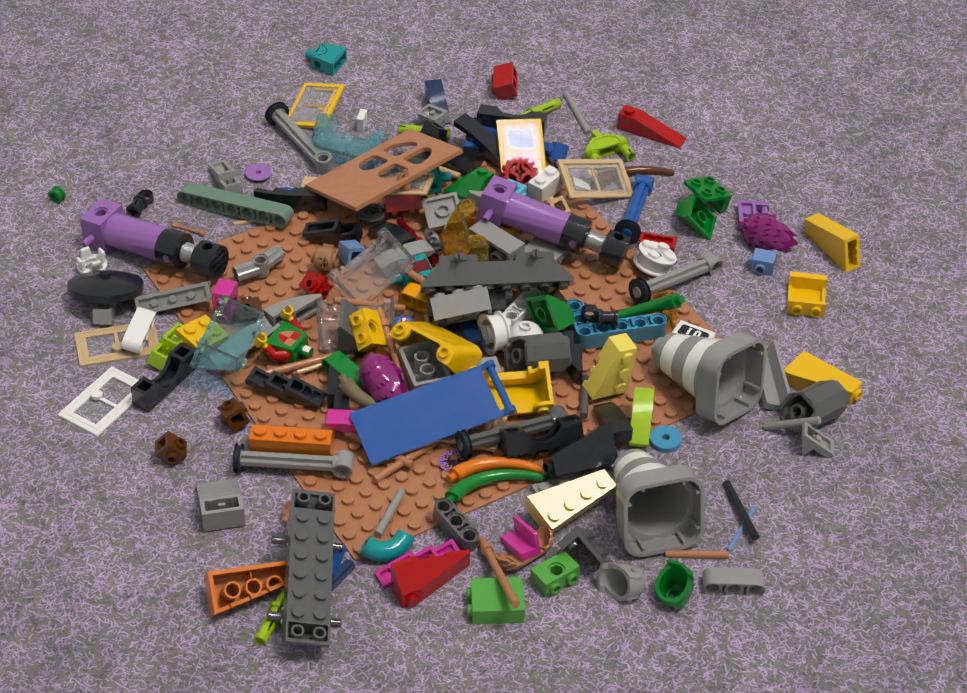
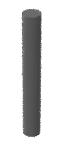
(584, 399)

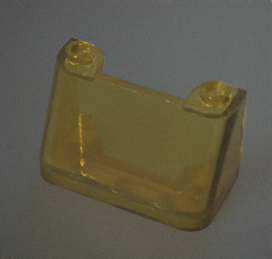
(456, 235)

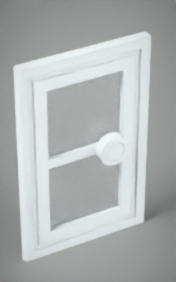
(101, 402)

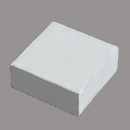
(361, 120)

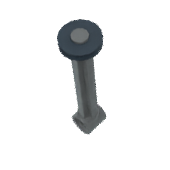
(467, 443)

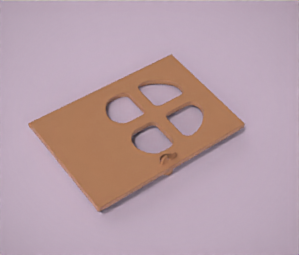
(360, 187)

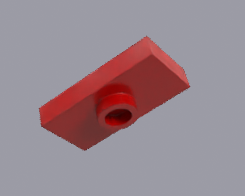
(670, 240)

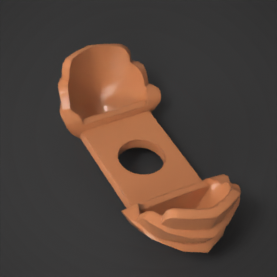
(512, 562)

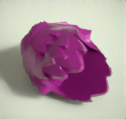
(766, 232)
(381, 377)

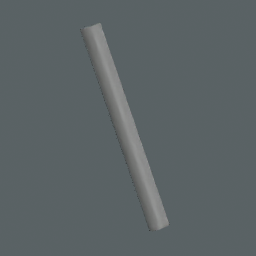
(577, 113)

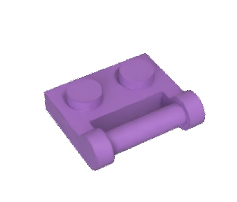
(748, 208)

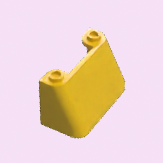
(453, 350)
(527, 389)

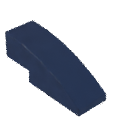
(436, 95)

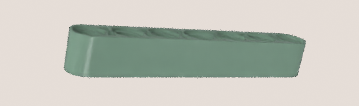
(235, 204)

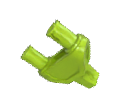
(606, 145)

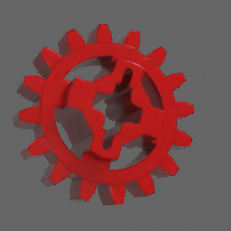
(526, 170)

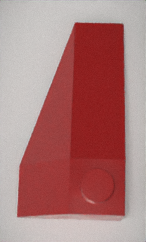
(642, 124)
(418, 578)

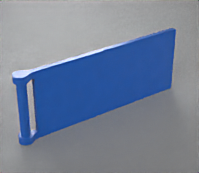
(430, 413)

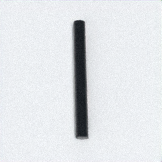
(741, 510)

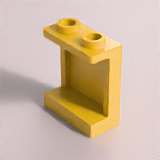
(806, 294)

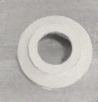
(97, 261)

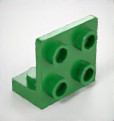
(710, 191)

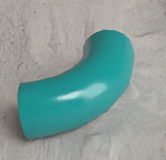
(387, 550)

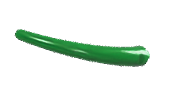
(660, 304)
(474, 481)

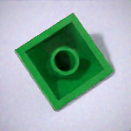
(474, 180)
(696, 216)
(549, 312)

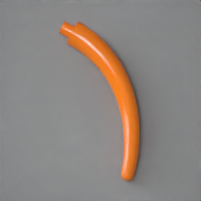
(477, 465)

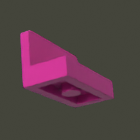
(522, 540)

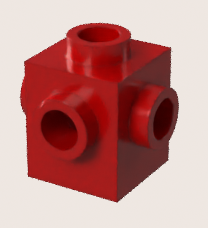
(315, 284)

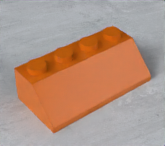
(291, 440)

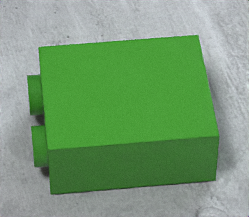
(491, 604)

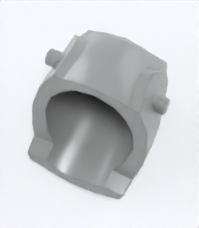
(621, 580)

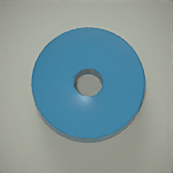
(666, 446)

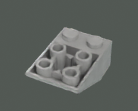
(220, 504)

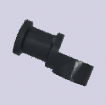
(140, 202)
(599, 316)

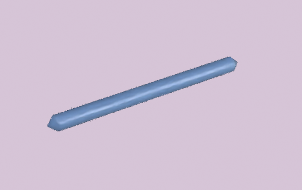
(740, 530)

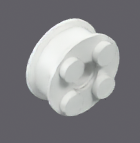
(654, 258)
(494, 332)

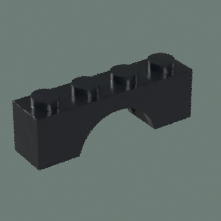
(491, 114)
(467, 161)
(149, 393)
(517, 442)

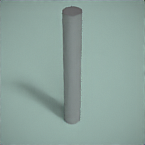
(791, 423)
(389, 512)

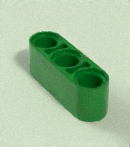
(343, 366)

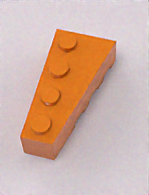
(240, 585)

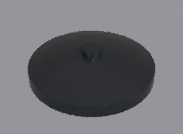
(105, 286)

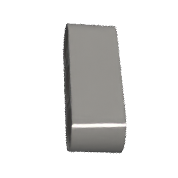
(733, 580)

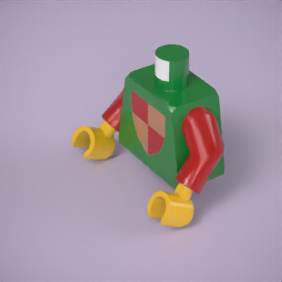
(287, 341)

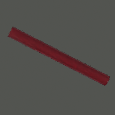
(404, 225)

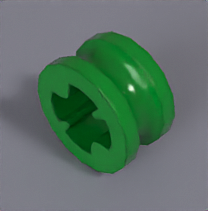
(57, 194)

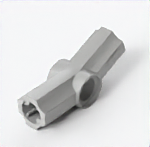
(259, 265)

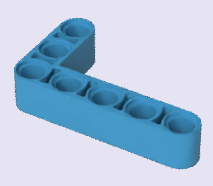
(637, 328)

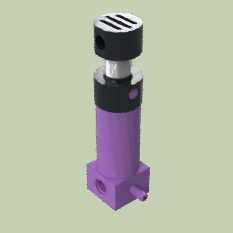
(505, 206)
(109, 227)

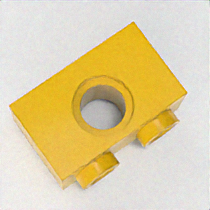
(367, 329)

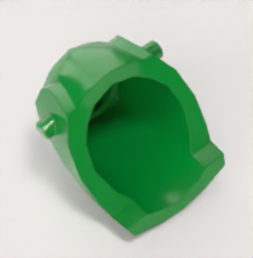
(674, 580)

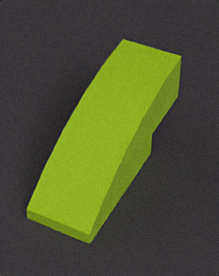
(160, 353)
(641, 416)

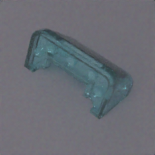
(329, 139)
(228, 337)

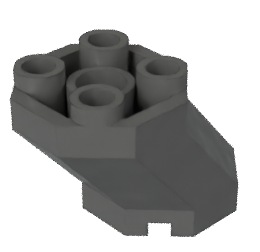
(531, 349)
(820, 399)

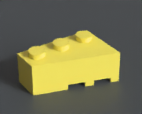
(613, 369)

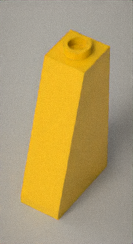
(834, 240)
(809, 369)

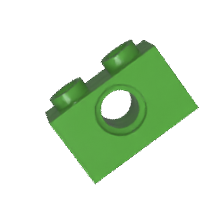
(555, 574)

